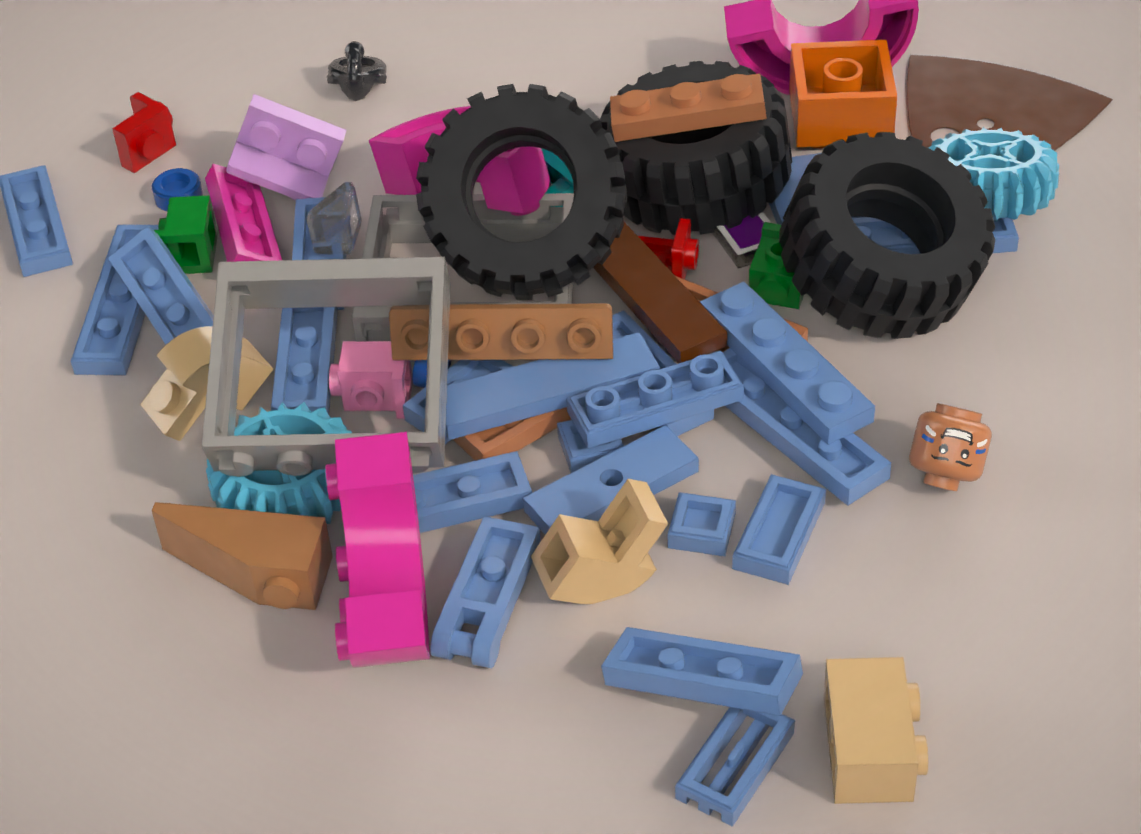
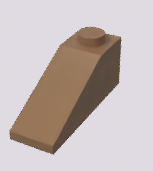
(256, 553)

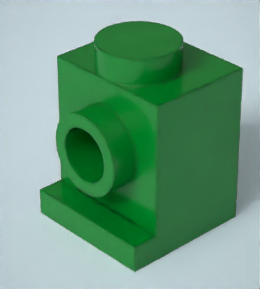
(190, 233)
(768, 272)

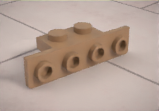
(508, 331)

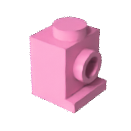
(370, 378)

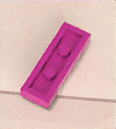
(241, 217)

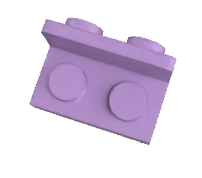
(285, 150)

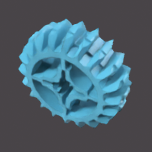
(1011, 168)
(271, 489)

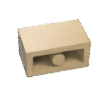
(872, 730)

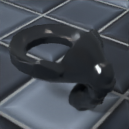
(353, 79)

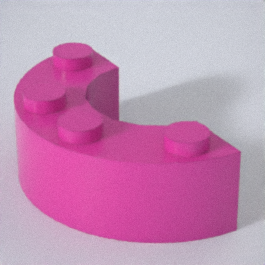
(763, 37)
(509, 181)
(382, 554)

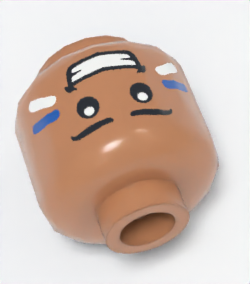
(950, 446)

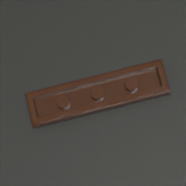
(660, 299)

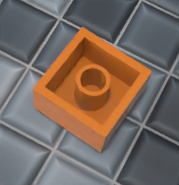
(841, 90)

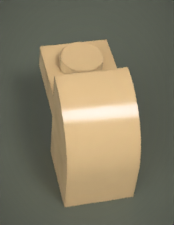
(182, 389)
(602, 558)

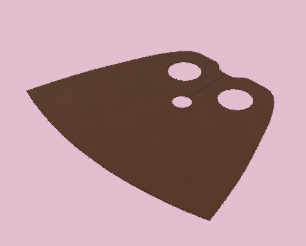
(963, 91)

